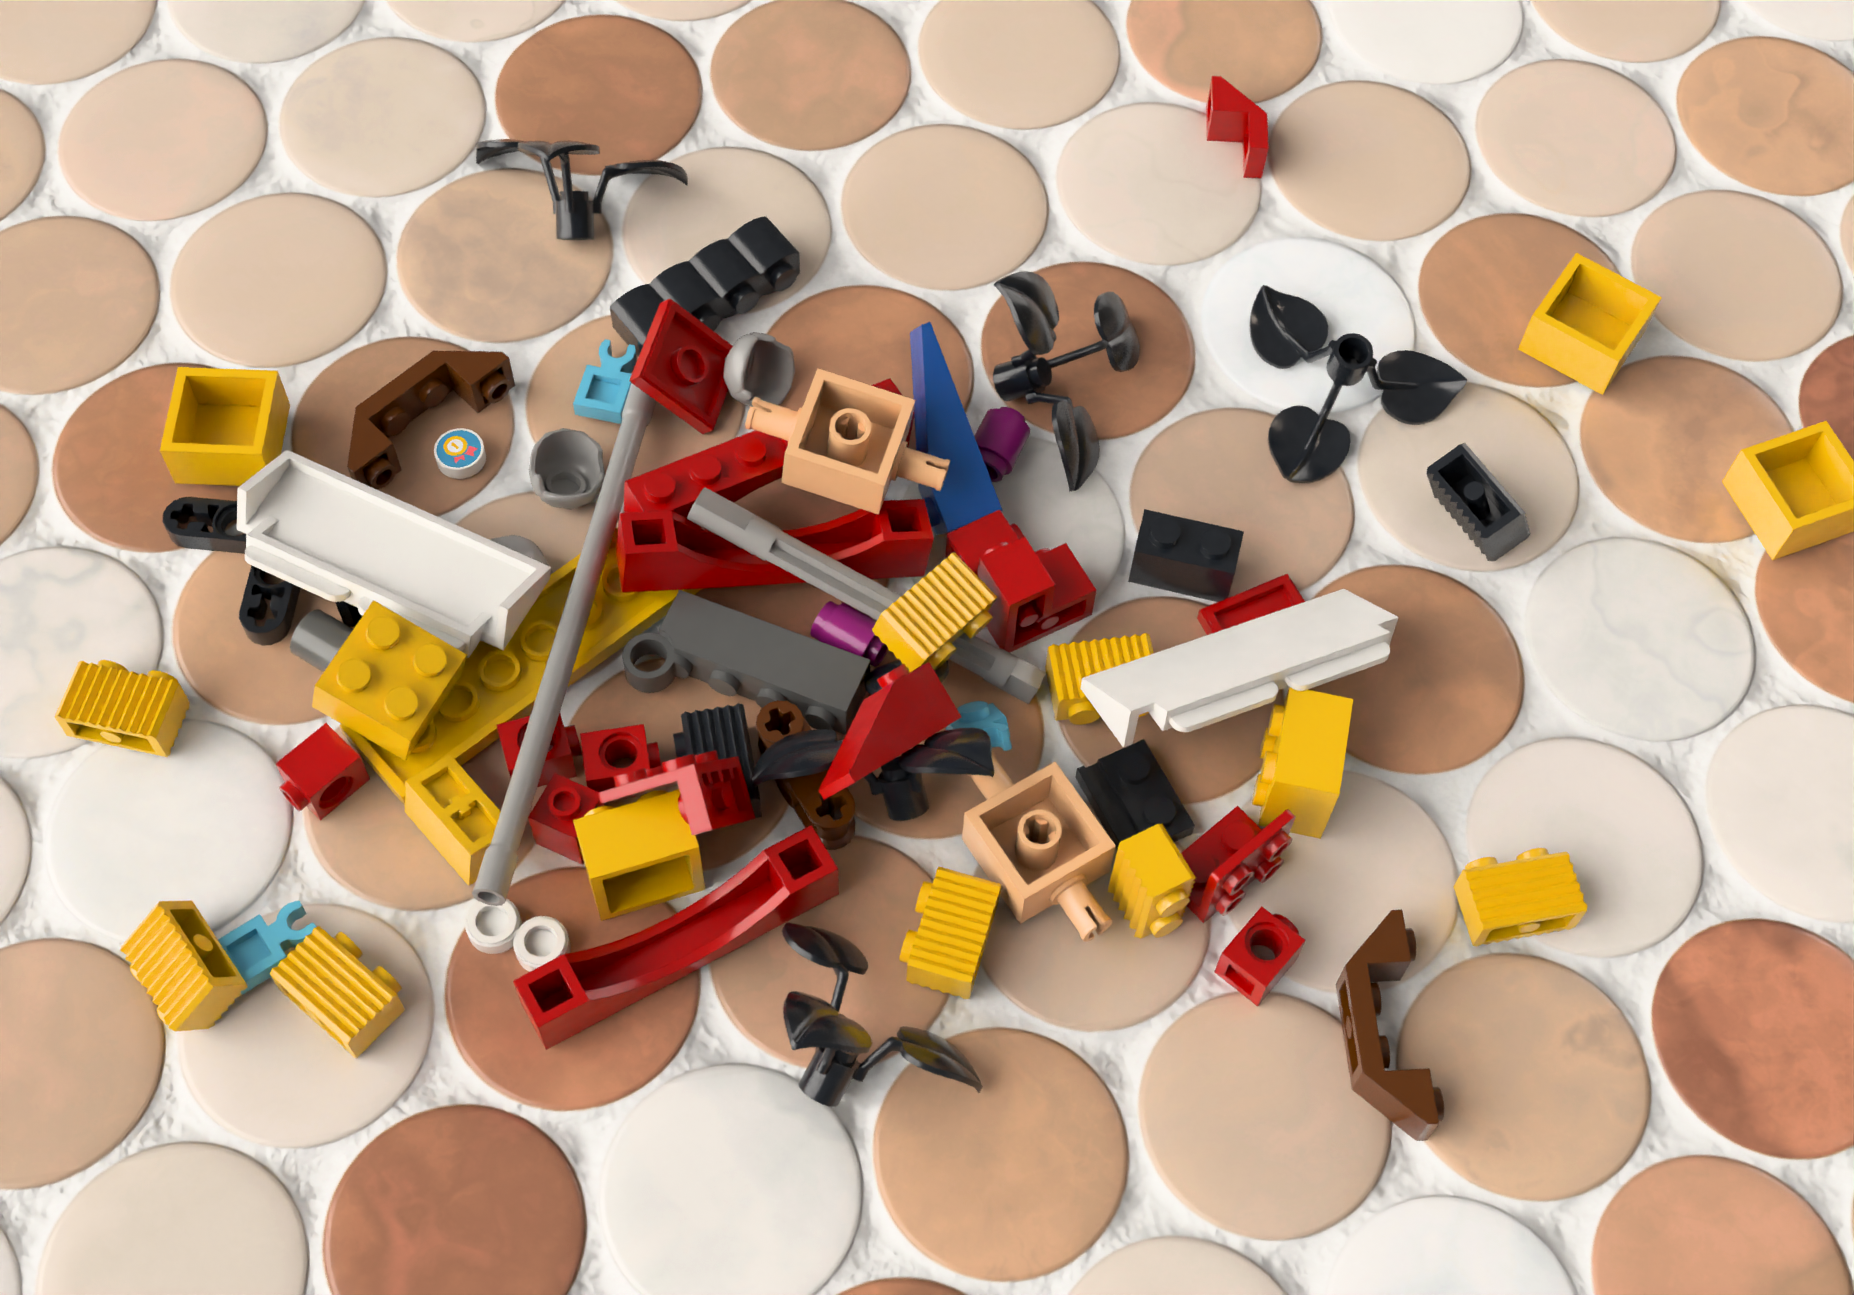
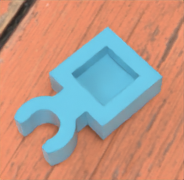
(606, 387)
(985, 717)
(260, 947)

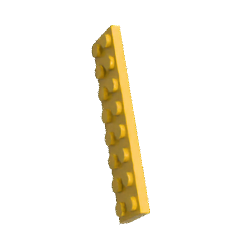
(505, 683)

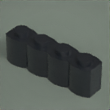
(714, 283)

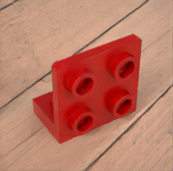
(710, 789)
(1233, 857)

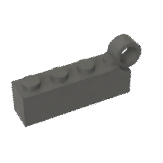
(750, 660)

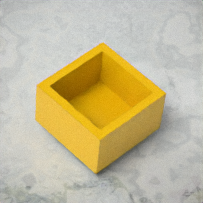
(1589, 323)
(223, 425)
(1795, 489)
(388, 680)
(1303, 760)
(639, 854)

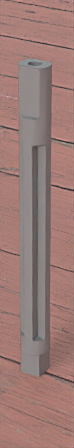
(851, 587)

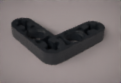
(218, 515)

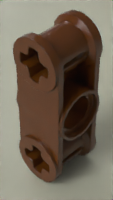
(802, 792)

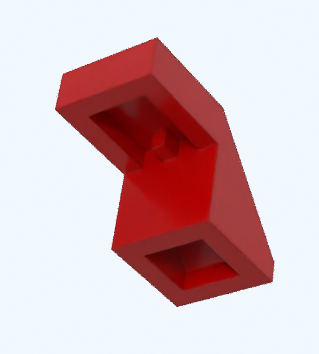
(1237, 119)

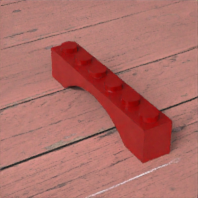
(727, 469)
(676, 554)
(603, 980)

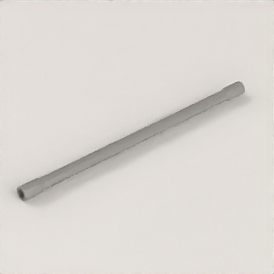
(501, 855)

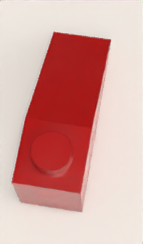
(889, 724)

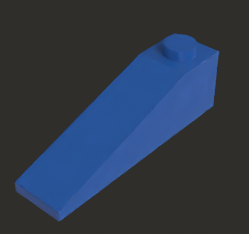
(946, 433)

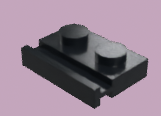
(1133, 794)

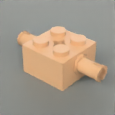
(847, 441)
(1065, 849)

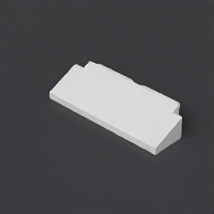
(371, 547)
(1243, 665)

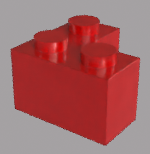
(1033, 591)

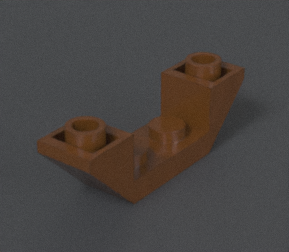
(473, 375)
(1400, 1095)

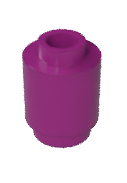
(1001, 440)
(848, 630)

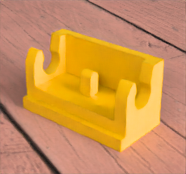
(452, 814)

